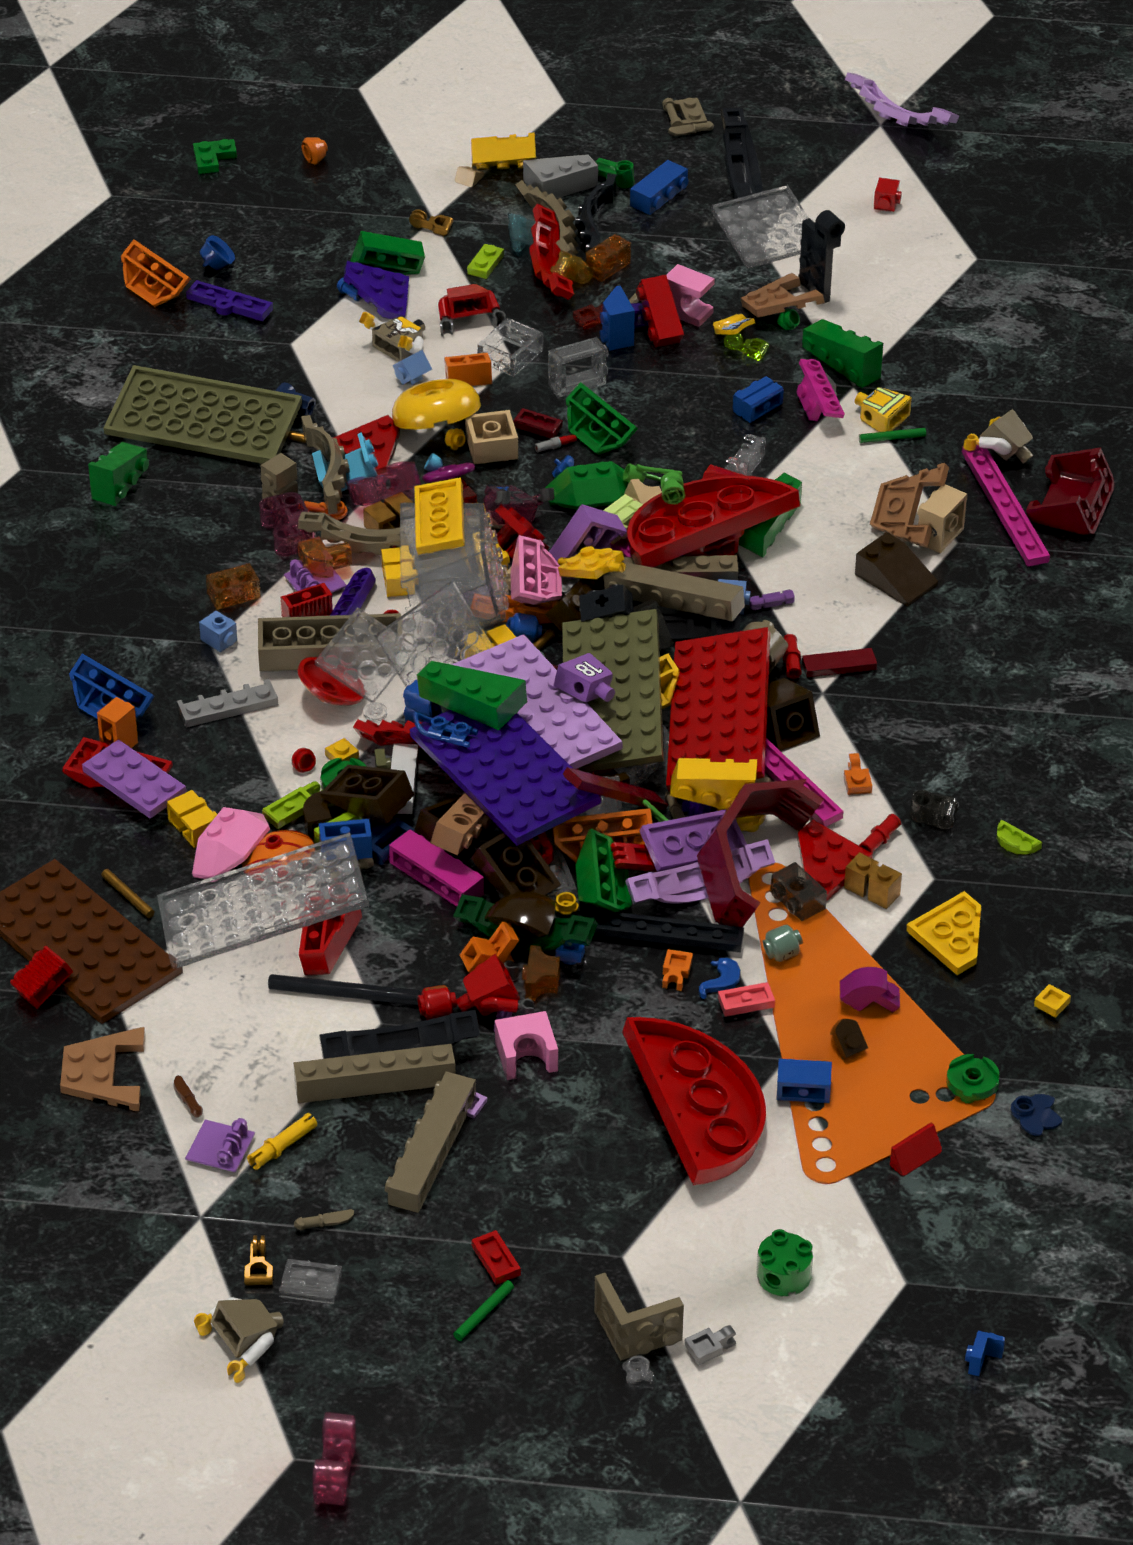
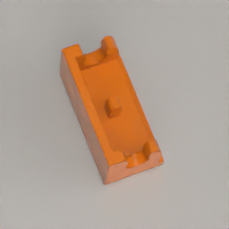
(471, 368)

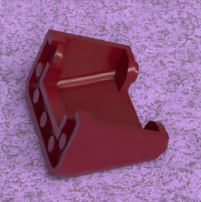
(1077, 492)

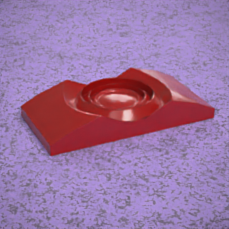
(87, 749)

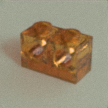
(609, 257)
(233, 586)

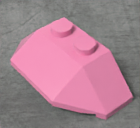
(534, 573)
(228, 841)

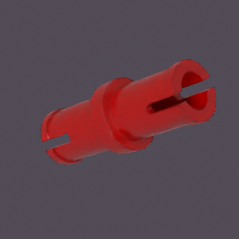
(792, 657)
(881, 833)

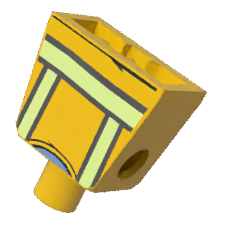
(883, 408)

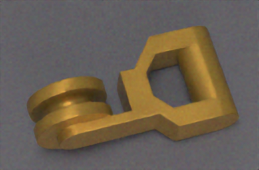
(419, 219)
(258, 1246)

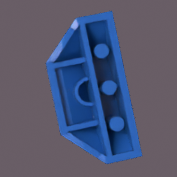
(98, 685)

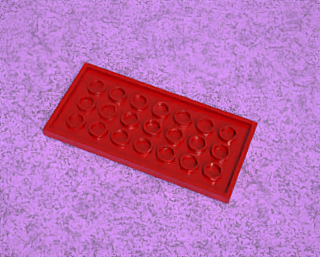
(720, 699)

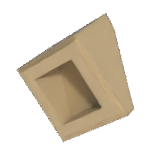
(468, 176)

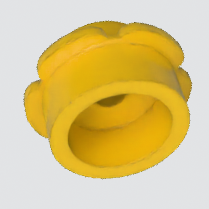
(455, 438)
(566, 903)

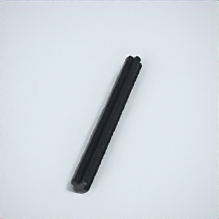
(343, 989)

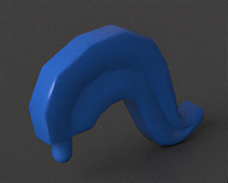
(729, 977)

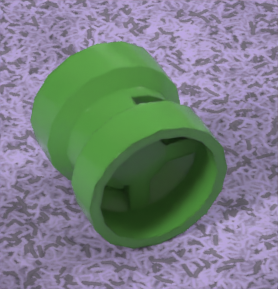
(672, 488)

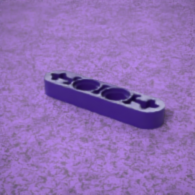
(355, 592)

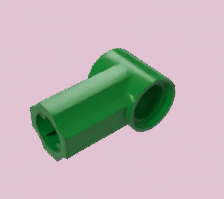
(623, 169)

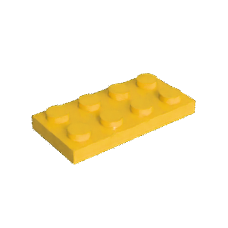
(439, 516)

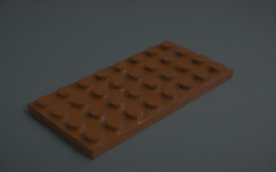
(108, 954)

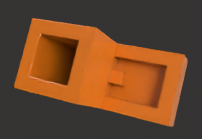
(481, 949)

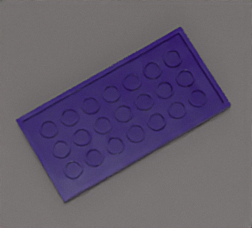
(509, 775)

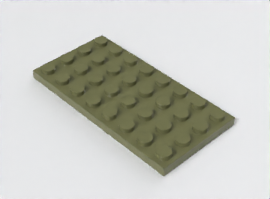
(203, 415)
(631, 652)

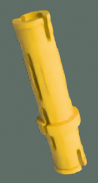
(274, 1146)

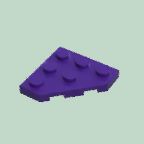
(381, 287)

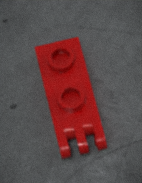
(632, 857)

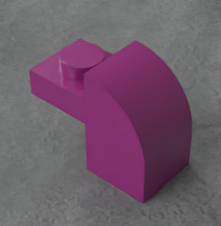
(869, 985)

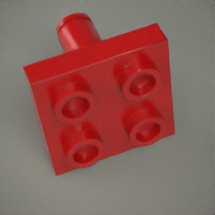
(515, 525)

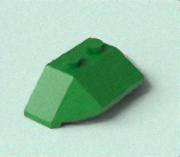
(596, 421)
(588, 485)
(597, 877)

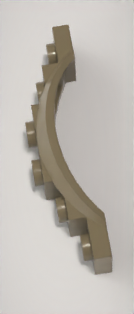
(564, 217)
(336, 473)
(359, 538)

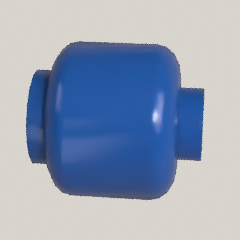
(525, 624)

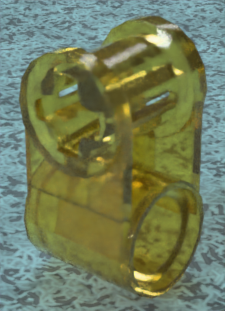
(572, 268)

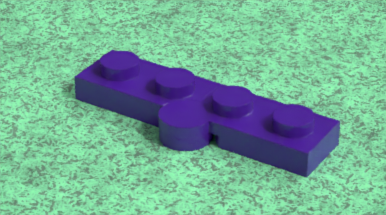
(229, 301)

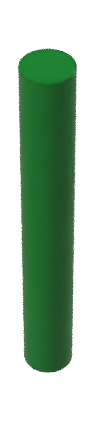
(892, 435)
(483, 1310)

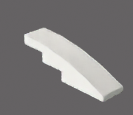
(405, 758)

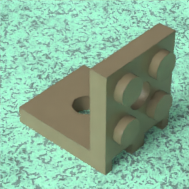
(639, 1330)

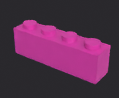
(435, 868)

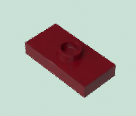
(537, 423)

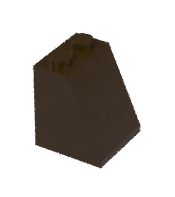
(790, 714)

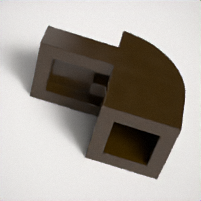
(317, 811)

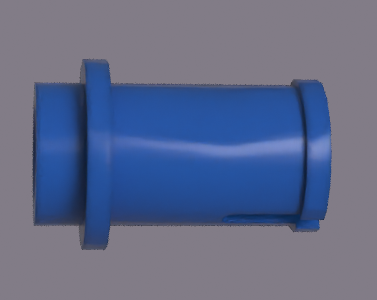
(350, 290)

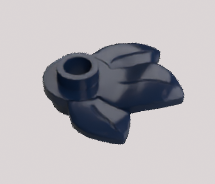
(1035, 1113)

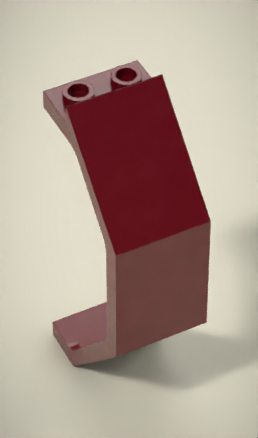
(783, 799)

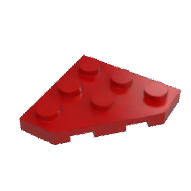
(382, 436)
(826, 855)

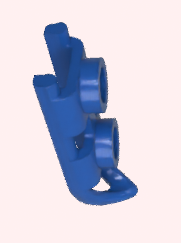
(440, 724)

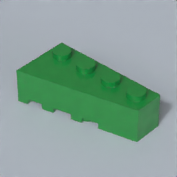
(845, 351)
(763, 535)
(472, 692)

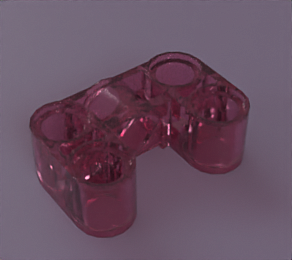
(371, 490)
(283, 513)
(333, 1469)

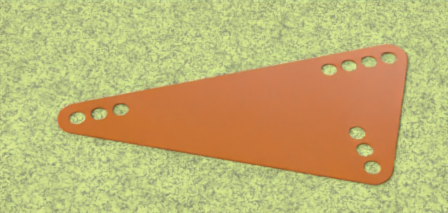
(873, 1087)

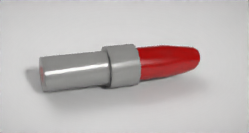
(555, 442)

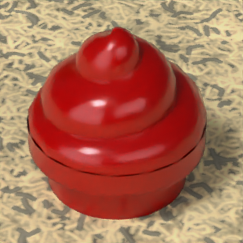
(303, 760)

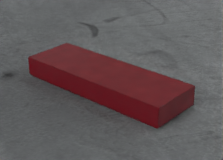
(839, 662)

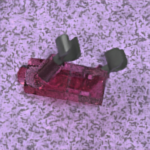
(513, 497)

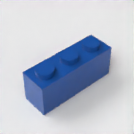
(658, 187)

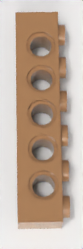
(460, 825)

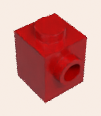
(887, 194)

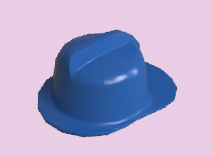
(216, 253)

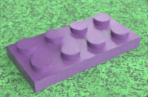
(133, 778)
(680, 840)

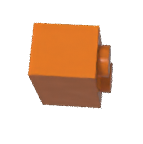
(117, 722)

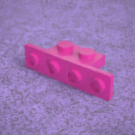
(817, 393)

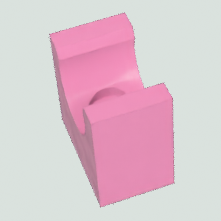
(686, 290)
(525, 1037)

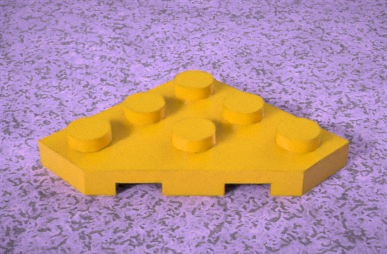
(950, 932)

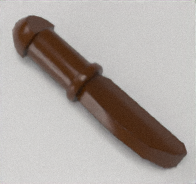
(187, 1096)

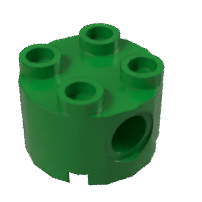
(784, 1263)

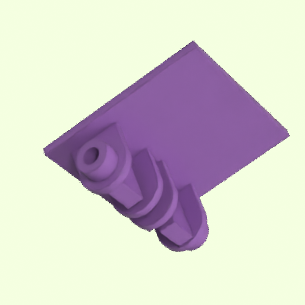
(301, 578)
(221, 1144)

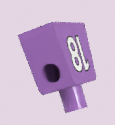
(585, 679)

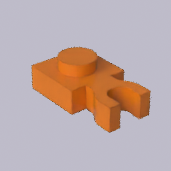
(676, 967)

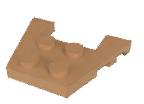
(775, 297)
(899, 502)
(90, 1068)

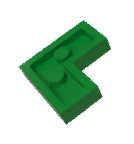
(209, 153)

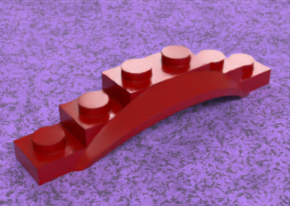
(545, 251)
(386, 732)

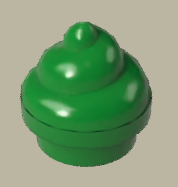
(789, 319)

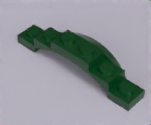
(562, 931)

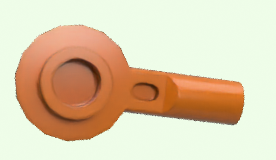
(321, 507)

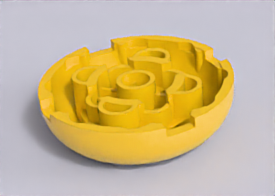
(435, 402)

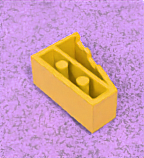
(502, 151)
(711, 782)

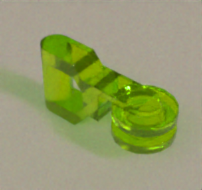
(735, 341)

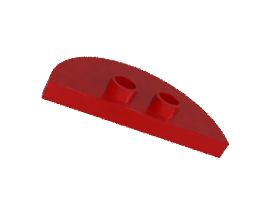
(710, 512)
(701, 1093)

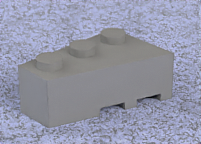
(561, 174)

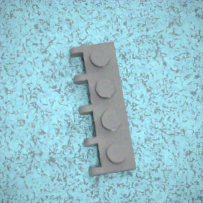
(227, 704)

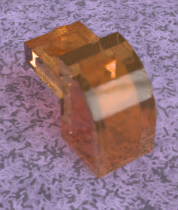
(323, 560)

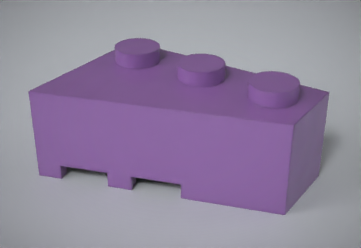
(586, 529)

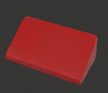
(915, 1150)

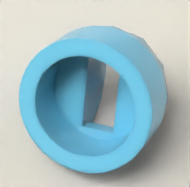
(433, 463)

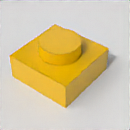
(341, 749)
(1052, 1000)

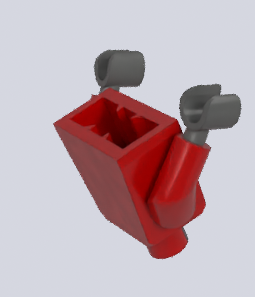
(468, 301)
(492, 989)

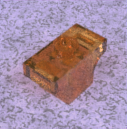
(541, 973)

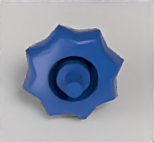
(568, 461)

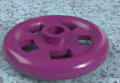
(448, 472)

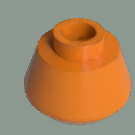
(314, 149)

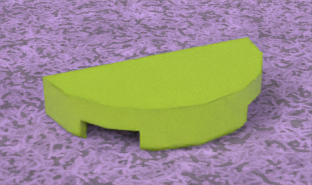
(1016, 840)

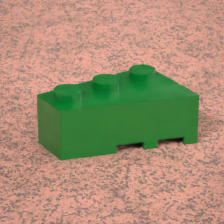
(389, 253)
(117, 472)

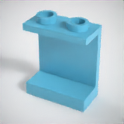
(361, 462)

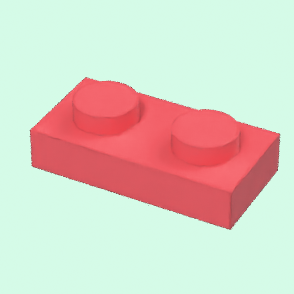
(746, 999)

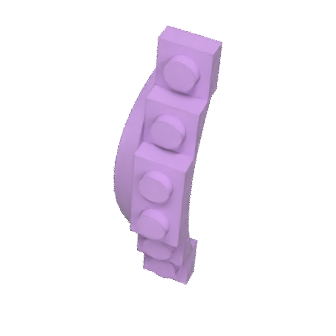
(889, 109)
(686, 882)

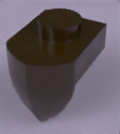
(848, 1037)

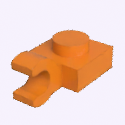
(857, 779)

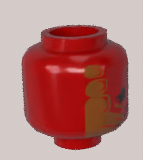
(436, 1002)

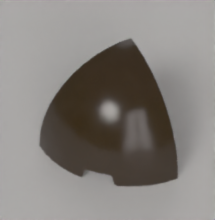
(524, 909)

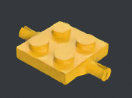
(592, 563)

